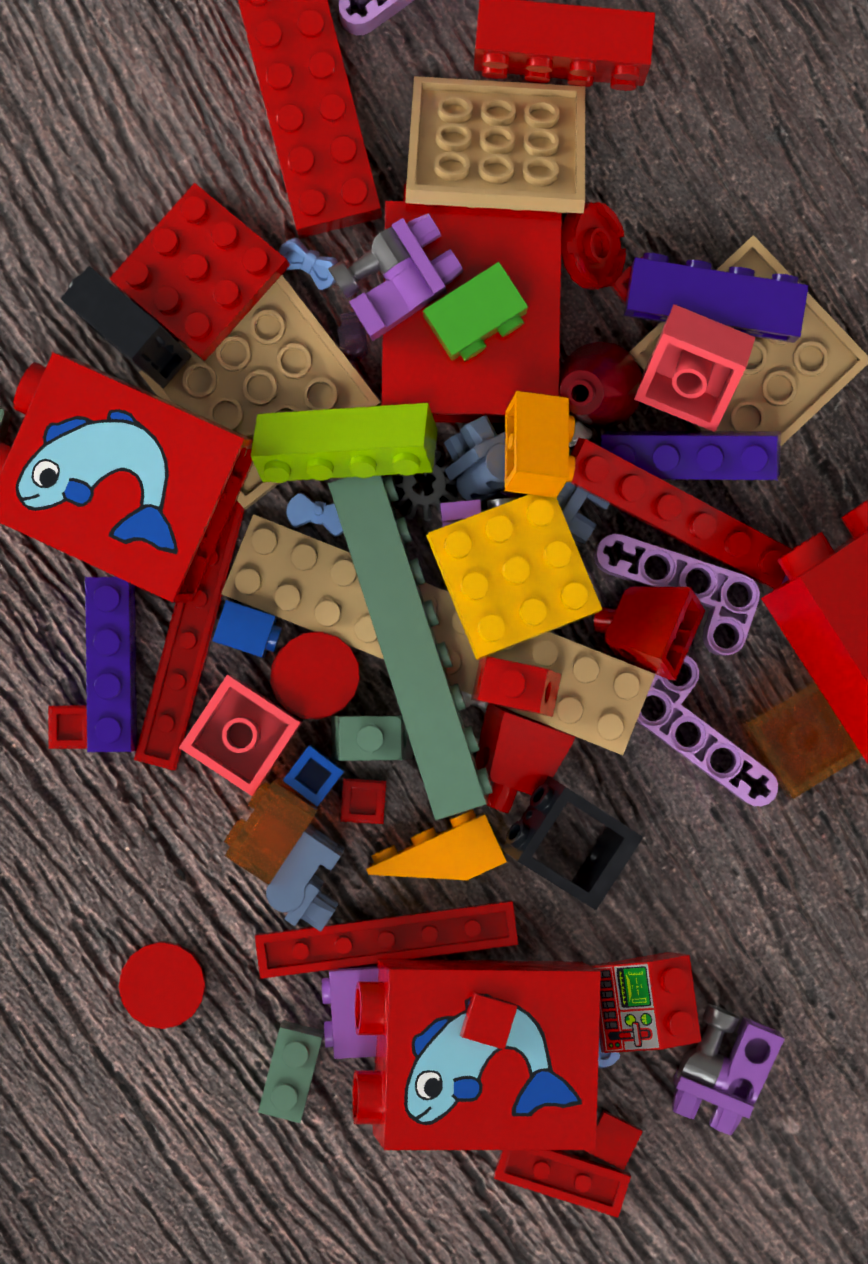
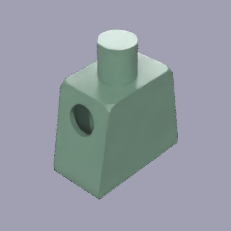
(369, 738)

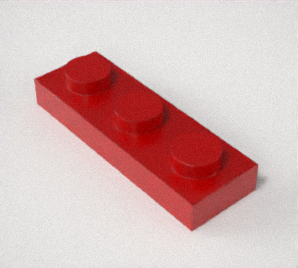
(565, 1178)

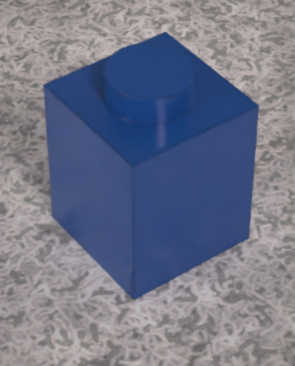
(247, 629)
(314, 775)

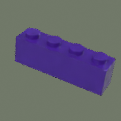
(734, 298)
(699, 453)
(110, 665)

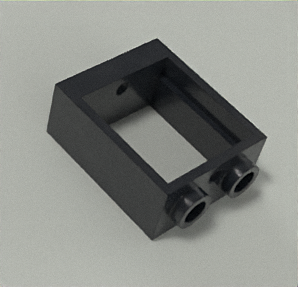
(125, 326)
(603, 862)

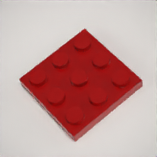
(199, 271)

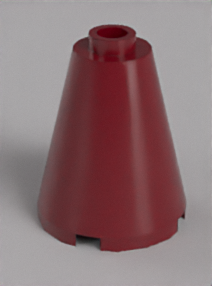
(600, 384)

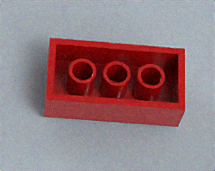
(564, 43)

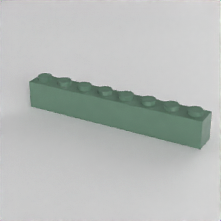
(409, 644)

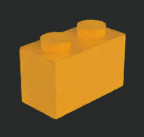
(538, 444)

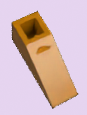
(452, 854)

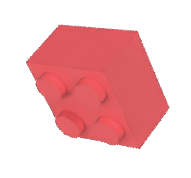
(695, 368)
(240, 734)

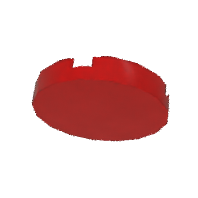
(593, 246)
(316, 674)
(162, 985)

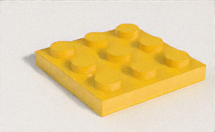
(513, 573)

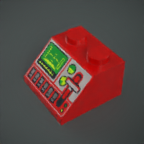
(647, 1003)

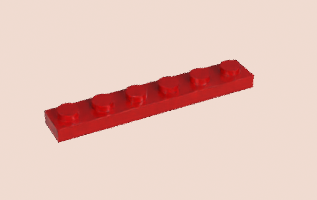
(677, 513)
(386, 938)

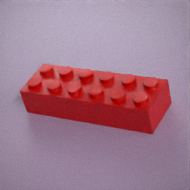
(311, 114)

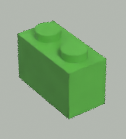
(476, 313)

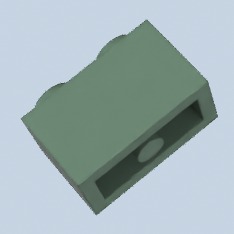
(291, 1071)

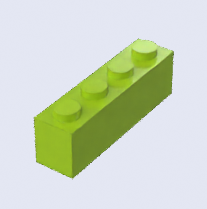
(344, 443)

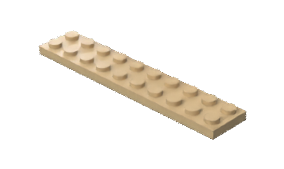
(321, 592)

